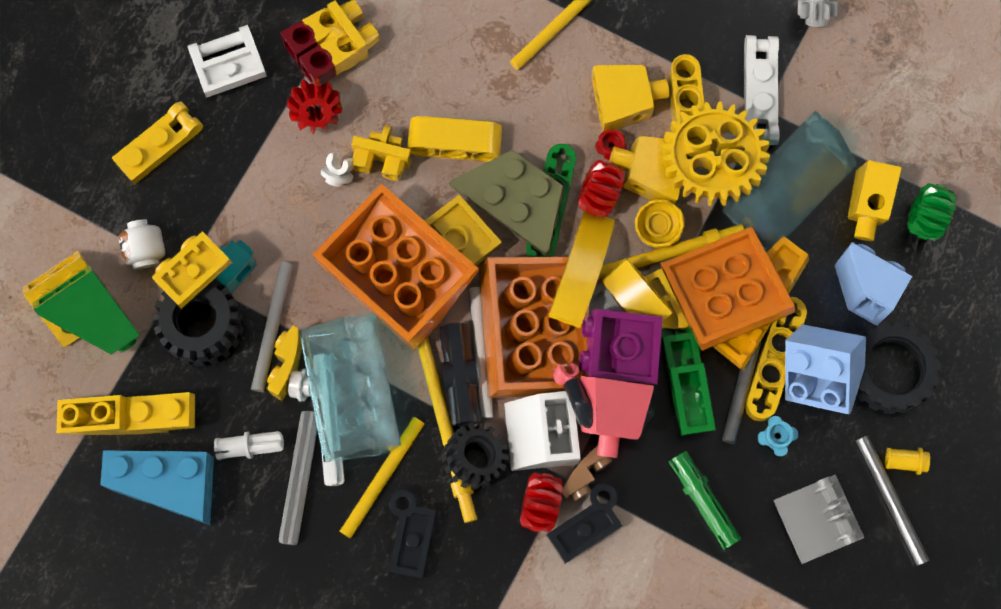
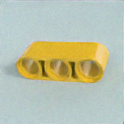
(685, 88)
(454, 138)

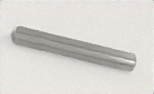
(298, 479)

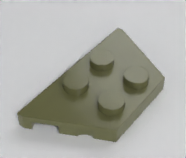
(515, 196)

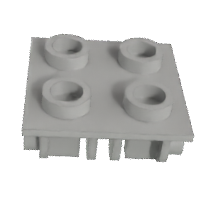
(818, 519)

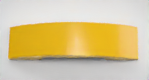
(582, 269)

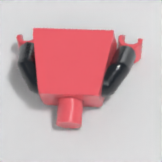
(607, 407)

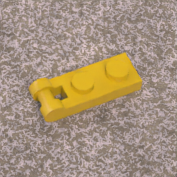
(157, 143)

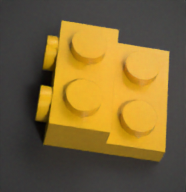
(464, 230)

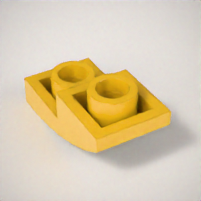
(634, 291)
(289, 352)

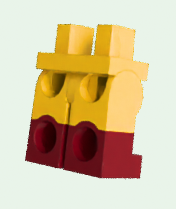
(329, 41)

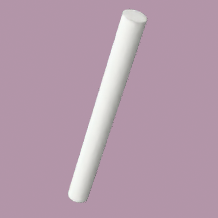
(485, 402)

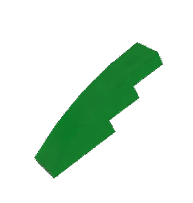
(687, 381)

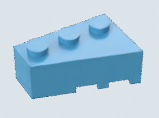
(164, 479)

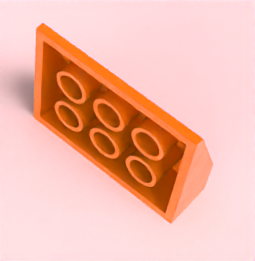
(396, 266)
(519, 336)

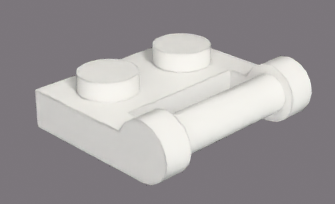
(228, 69)

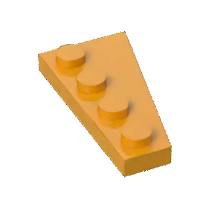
(789, 263)

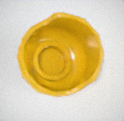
(659, 223)

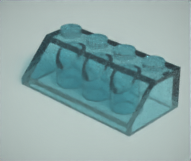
(795, 181)
(349, 388)

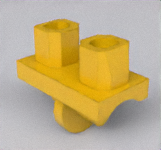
(381, 148)

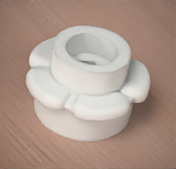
(299, 385)

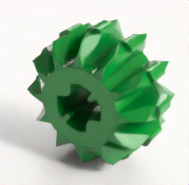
(931, 212)

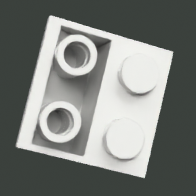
(542, 431)

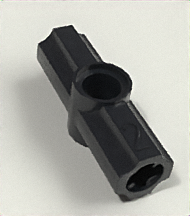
(460, 374)

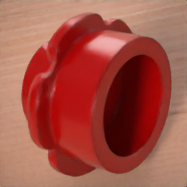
(609, 136)

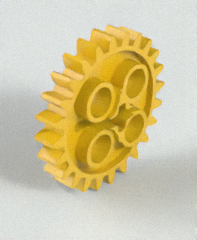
(721, 180)

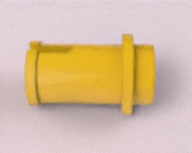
(907, 460)

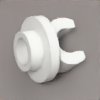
(334, 173)

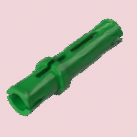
(708, 505)

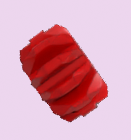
(314, 95)
(601, 188)
(541, 502)

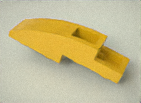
(126, 414)

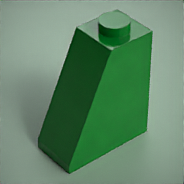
(89, 312)

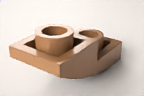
(581, 478)

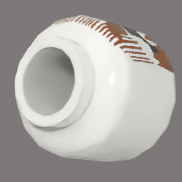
(141, 245)

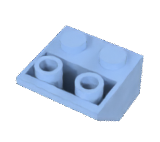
(870, 283)
(824, 368)

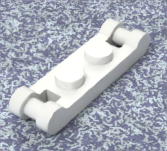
(762, 84)

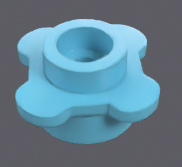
(787, 433)

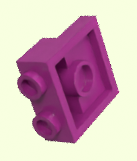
(621, 346)

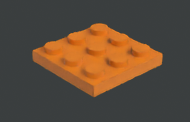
(727, 288)

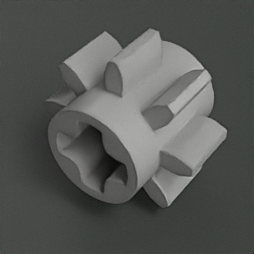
(817, 11)

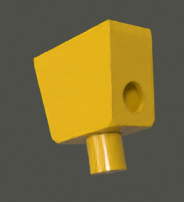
(625, 94)
(644, 169)
(877, 185)

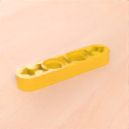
(774, 358)

